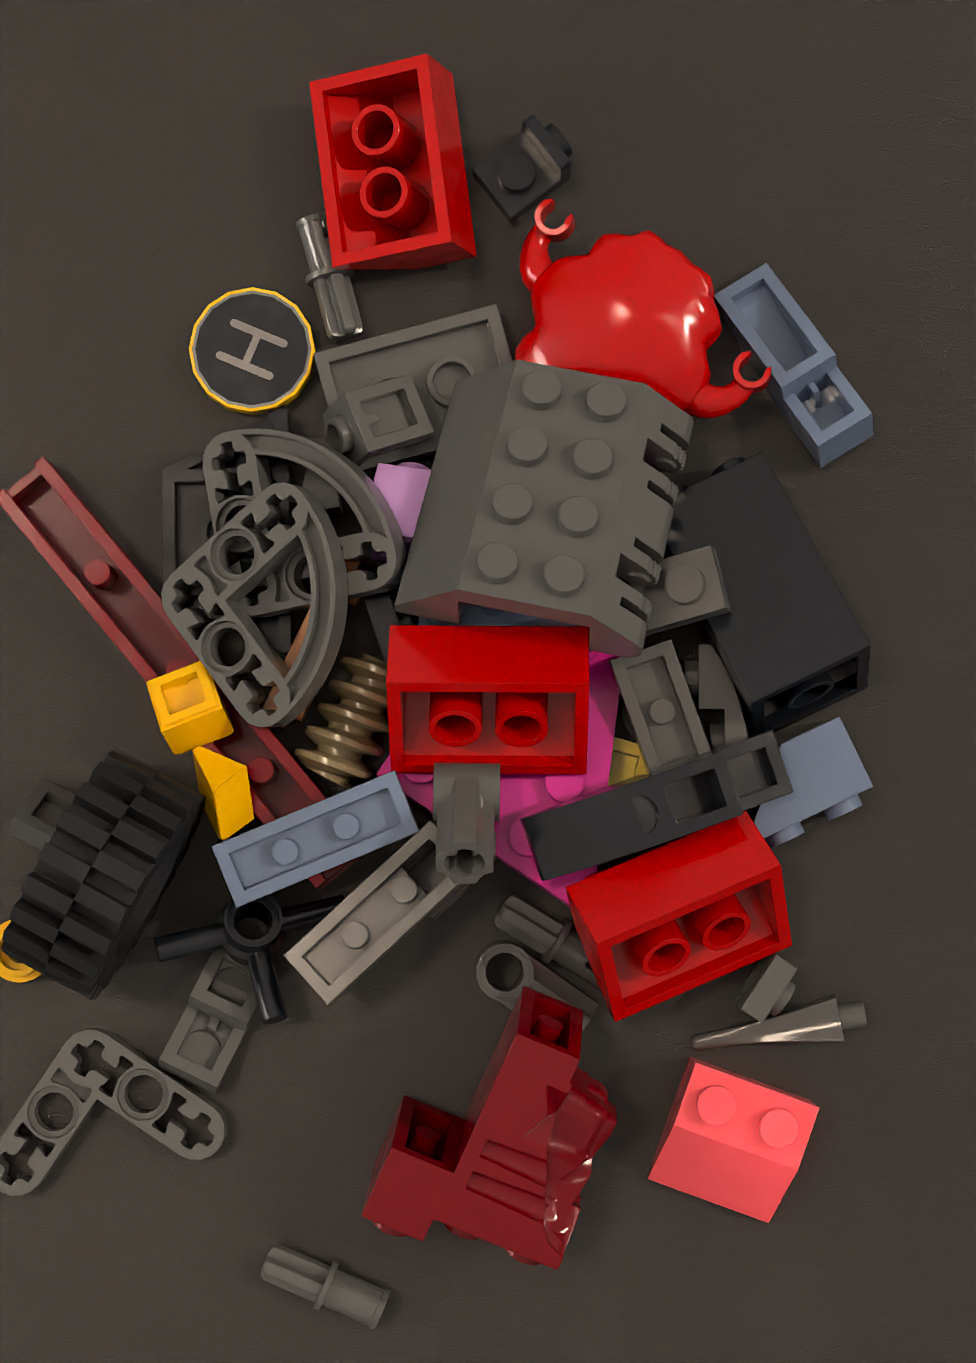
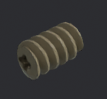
(350, 723)

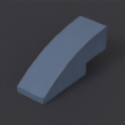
(804, 368)

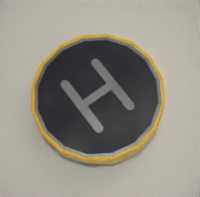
(252, 351)

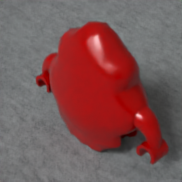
(628, 315)

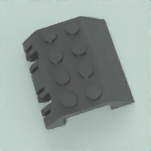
(547, 500)

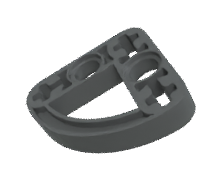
(284, 584)
(225, 589)

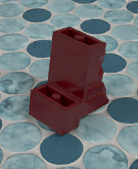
(515, 1157)

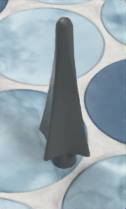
(811, 1022)

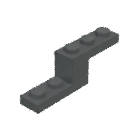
(375, 917)

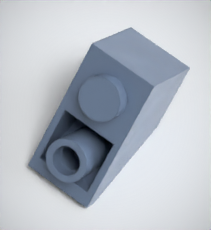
(824, 778)

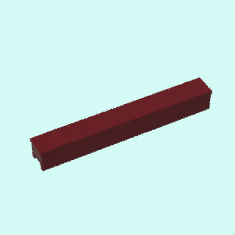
(136, 622)

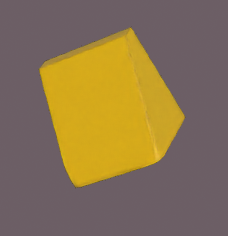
(189, 708)
(226, 791)

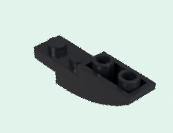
(656, 806)

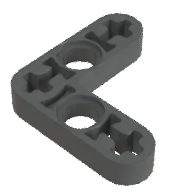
(86, 1090)

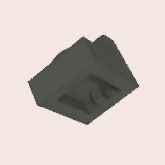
(376, 419)

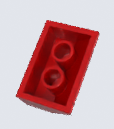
(393, 166)
(488, 697)
(681, 915)

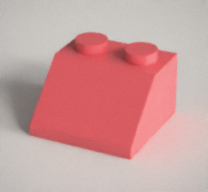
(732, 1140)

